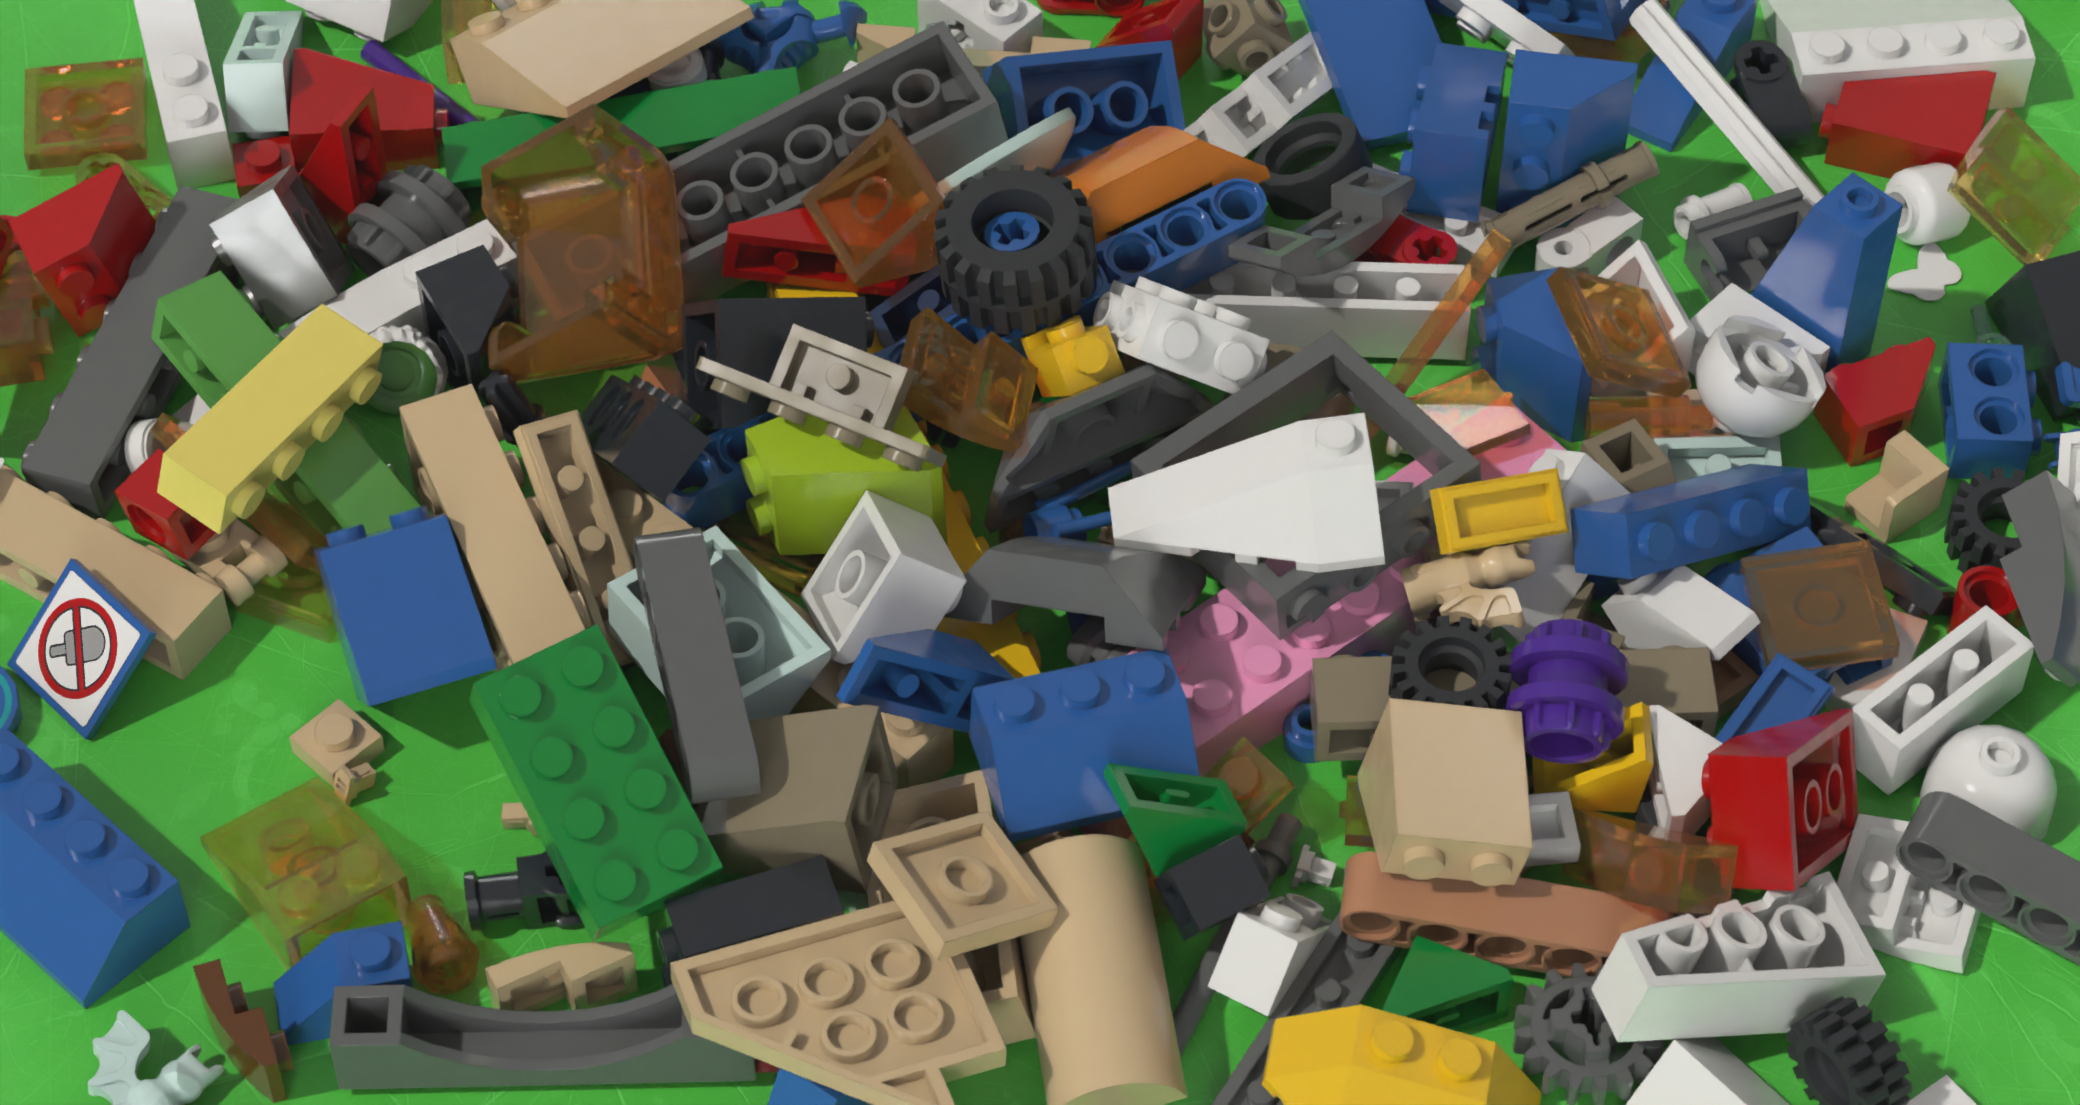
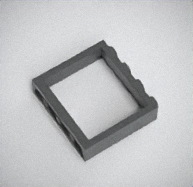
(1283, 398)

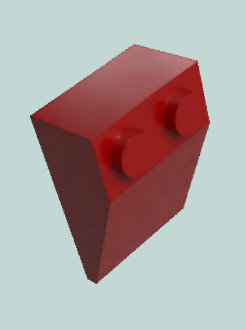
(1784, 799)

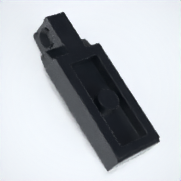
(1915, 587)

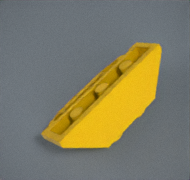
(1387, 1060)

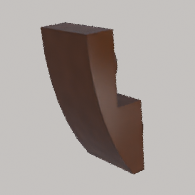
(244, 1032)

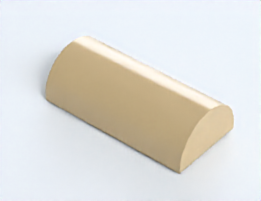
(1100, 979)

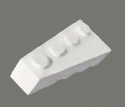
(1738, 968)

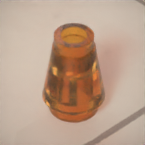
(439, 947)

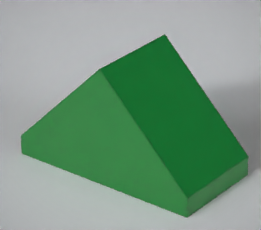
(1174, 812)
(1449, 987)

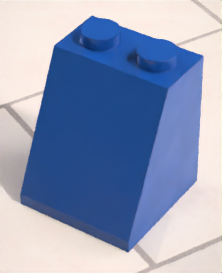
(403, 606)

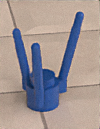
(1054, 519)

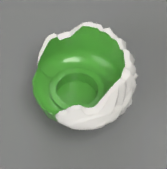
(409, 368)

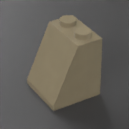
(821, 793)

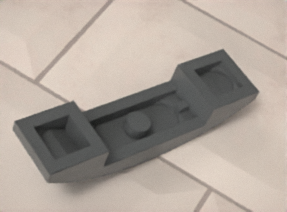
(1359, 215)

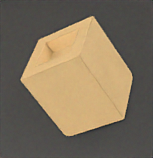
(1902, 492)

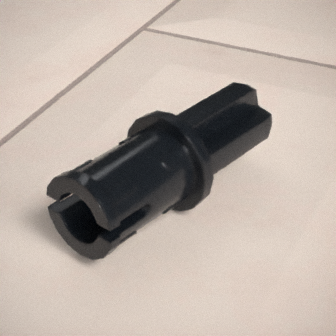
(510, 403)

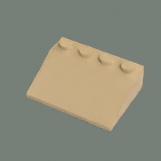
(580, 52)

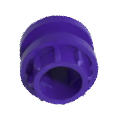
(1568, 690)

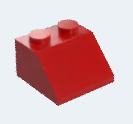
(85, 244)

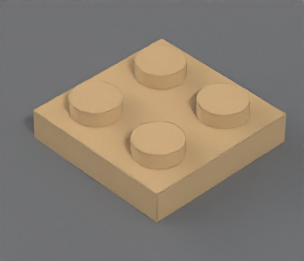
(962, 885)

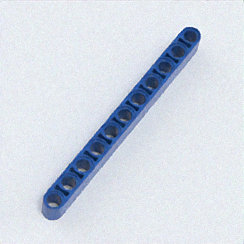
(1146, 247)

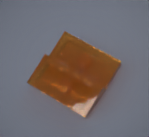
(966, 387)

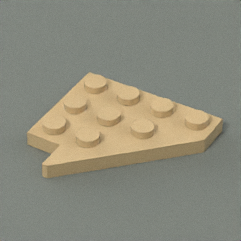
(846, 1007)

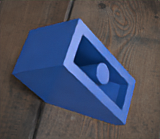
(343, 959)

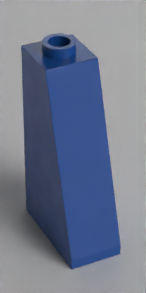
(1837, 269)

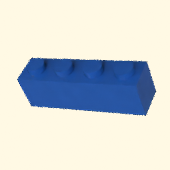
(1689, 520)

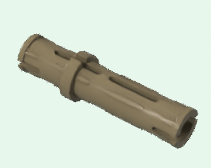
(1590, 188)

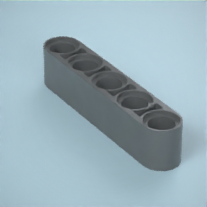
(696, 666)
(1995, 870)

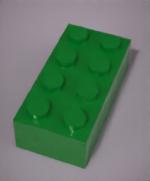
(594, 782)

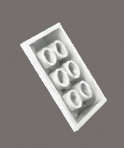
(1900, 38)

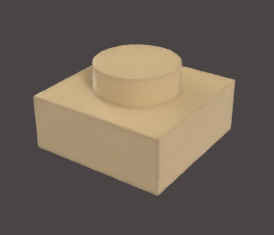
(335, 740)

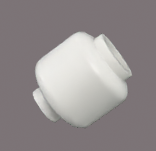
(1928, 208)

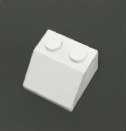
(882, 578)

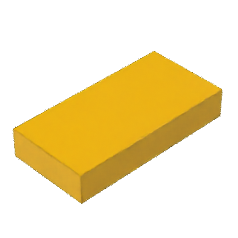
(1499, 511)

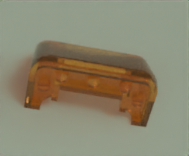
(592, 249)

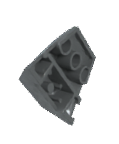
(1129, 587)

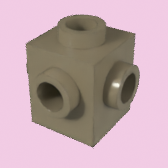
(1244, 33)

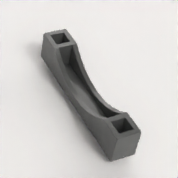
(424, 1041)

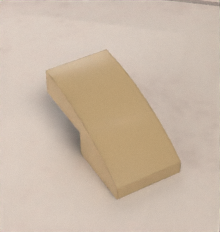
(580, 972)

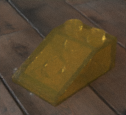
(308, 870)

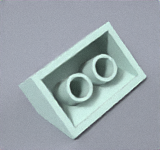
(769, 641)

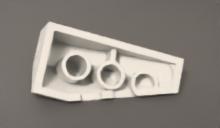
(1278, 495)

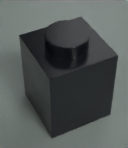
(1213, 886)

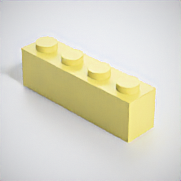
(271, 419)

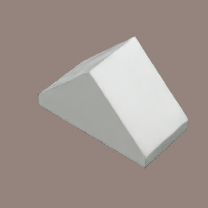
(1677, 771)

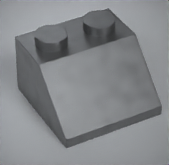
(281, 248)

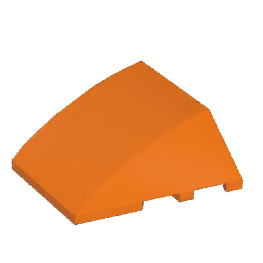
(1151, 172)

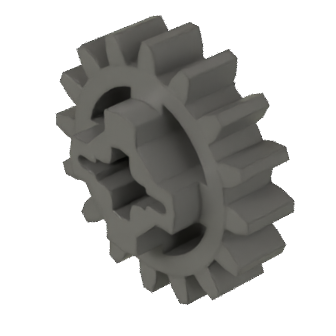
(1576, 1041)

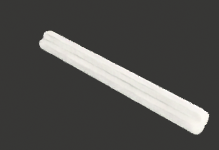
(1721, 102)

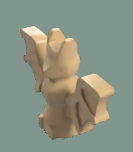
(1469, 584)

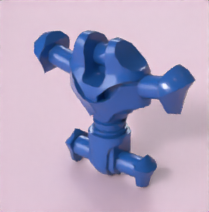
(787, 35)

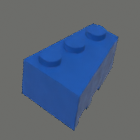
(1454, 130)

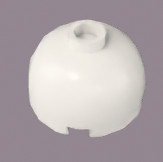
(1755, 381)
(1998, 773)

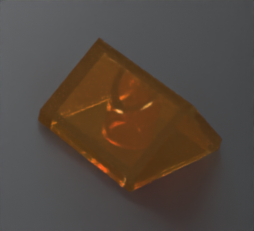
(879, 209)

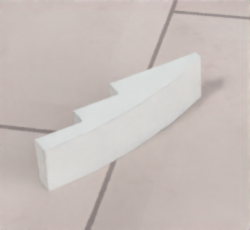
(1266, 100)

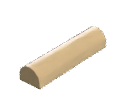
(577, 512)

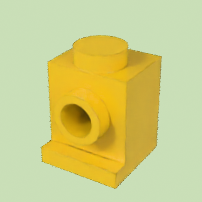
(1072, 357)

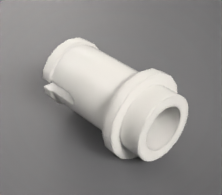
(1695, 207)

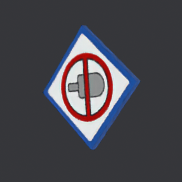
(81, 649)

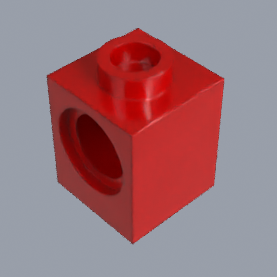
(158, 517)

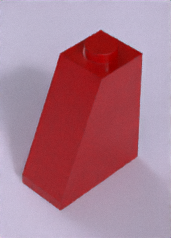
(404, 105)
(1906, 121)

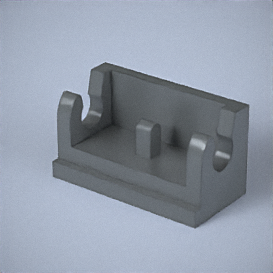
(1742, 241)

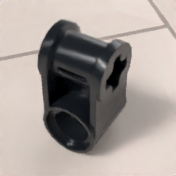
(1772, 93)

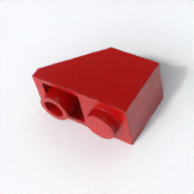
(1874, 399)

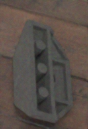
(1088, 435)

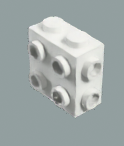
(1182, 334)

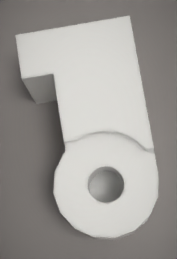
(1590, 240)

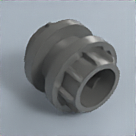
(415, 214)

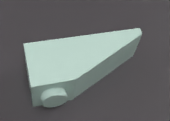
(261, 72)

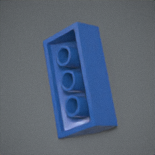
(74, 883)

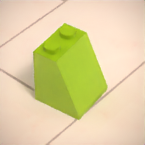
(812, 483)

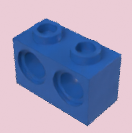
(1987, 409)

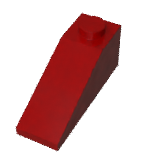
(347, 162)
(793, 252)

